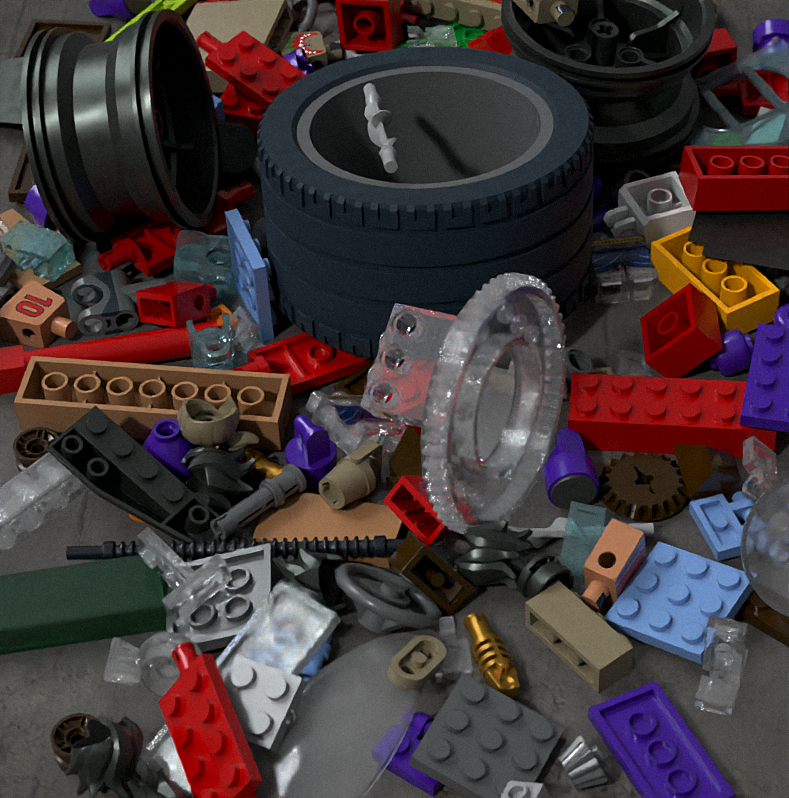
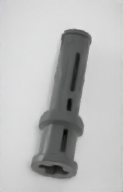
(270, 494)

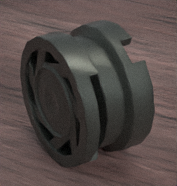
(540, 575)

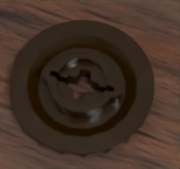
(636, 502)

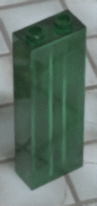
(80, 604)

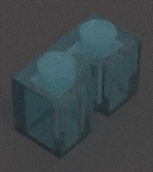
(38, 249)

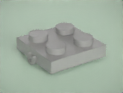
(263, 701)

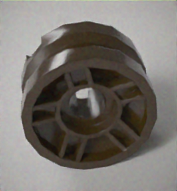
(32, 445)
(65, 734)

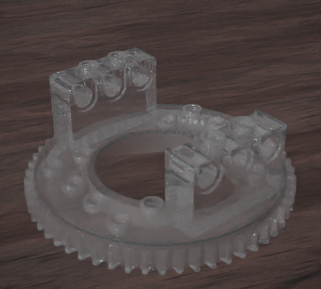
(478, 422)

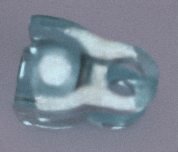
(200, 262)
(212, 346)

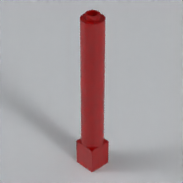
(130, 348)

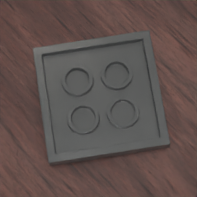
(232, 606)
(484, 741)

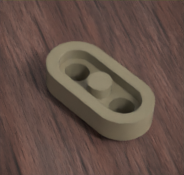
(416, 662)

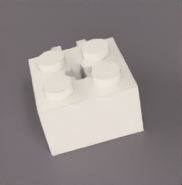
(651, 208)

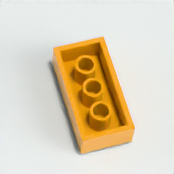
(737, 288)

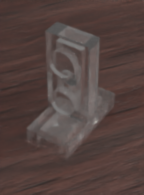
(189, 586)
(722, 665)

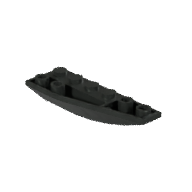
(133, 479)

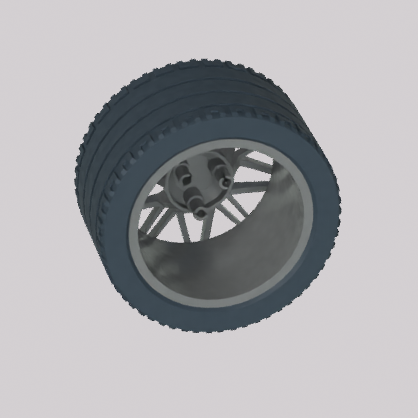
(482, 187)

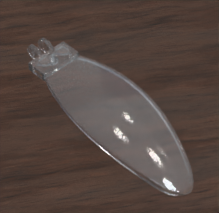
(343, 727)

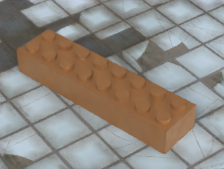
(136, 395)

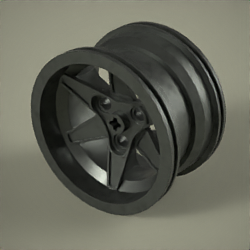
(629, 67)
(121, 127)

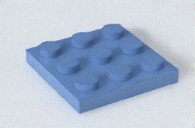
(251, 273)
(673, 599)

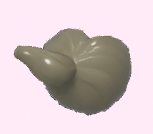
(207, 425)

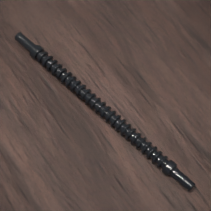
(378, 546)

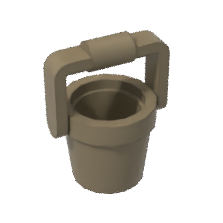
(353, 476)

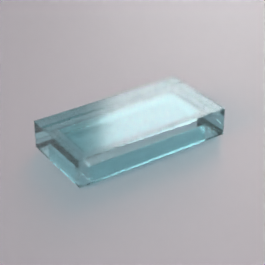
(581, 535)

